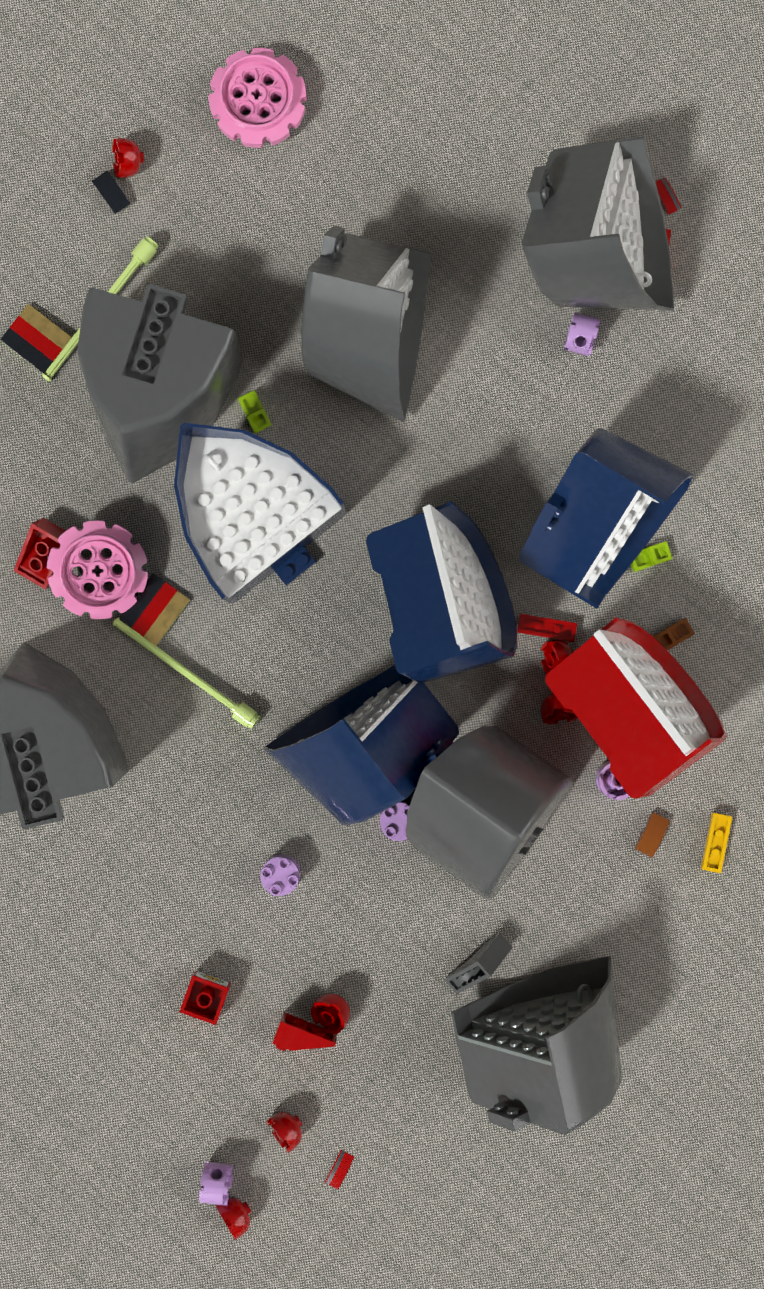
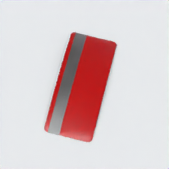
(667, 196)
(339, 1169)

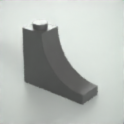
(480, 965)

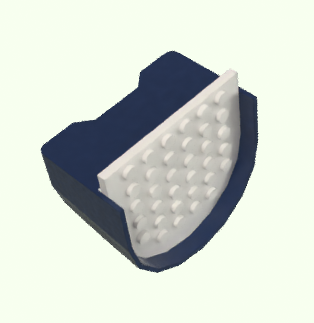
(442, 594)

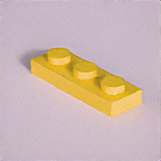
(716, 842)

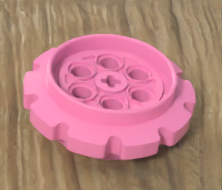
(261, 67)
(95, 537)

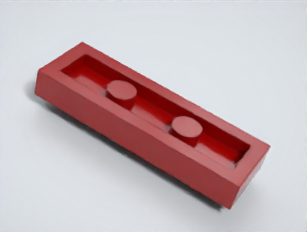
(546, 627)

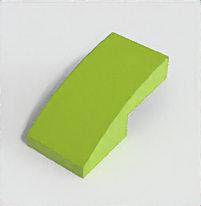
(254, 411)
(652, 556)

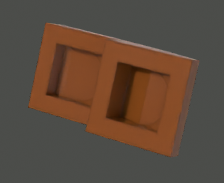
(675, 634)
(652, 835)

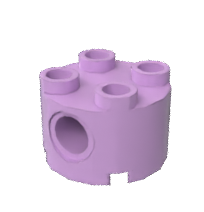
(582, 334)
(608, 783)
(394, 821)
(280, 875)
(215, 1183)

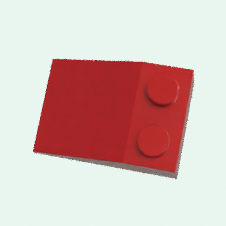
(36, 550)
(300, 1034)

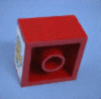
(205, 997)

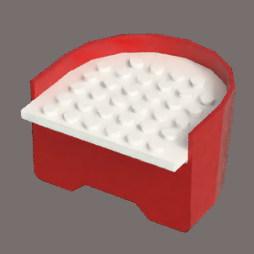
(637, 706)

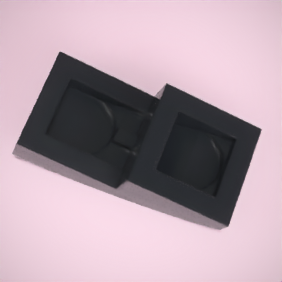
(110, 192)

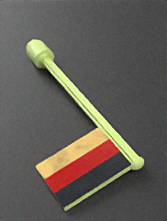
(43, 341)
(149, 622)

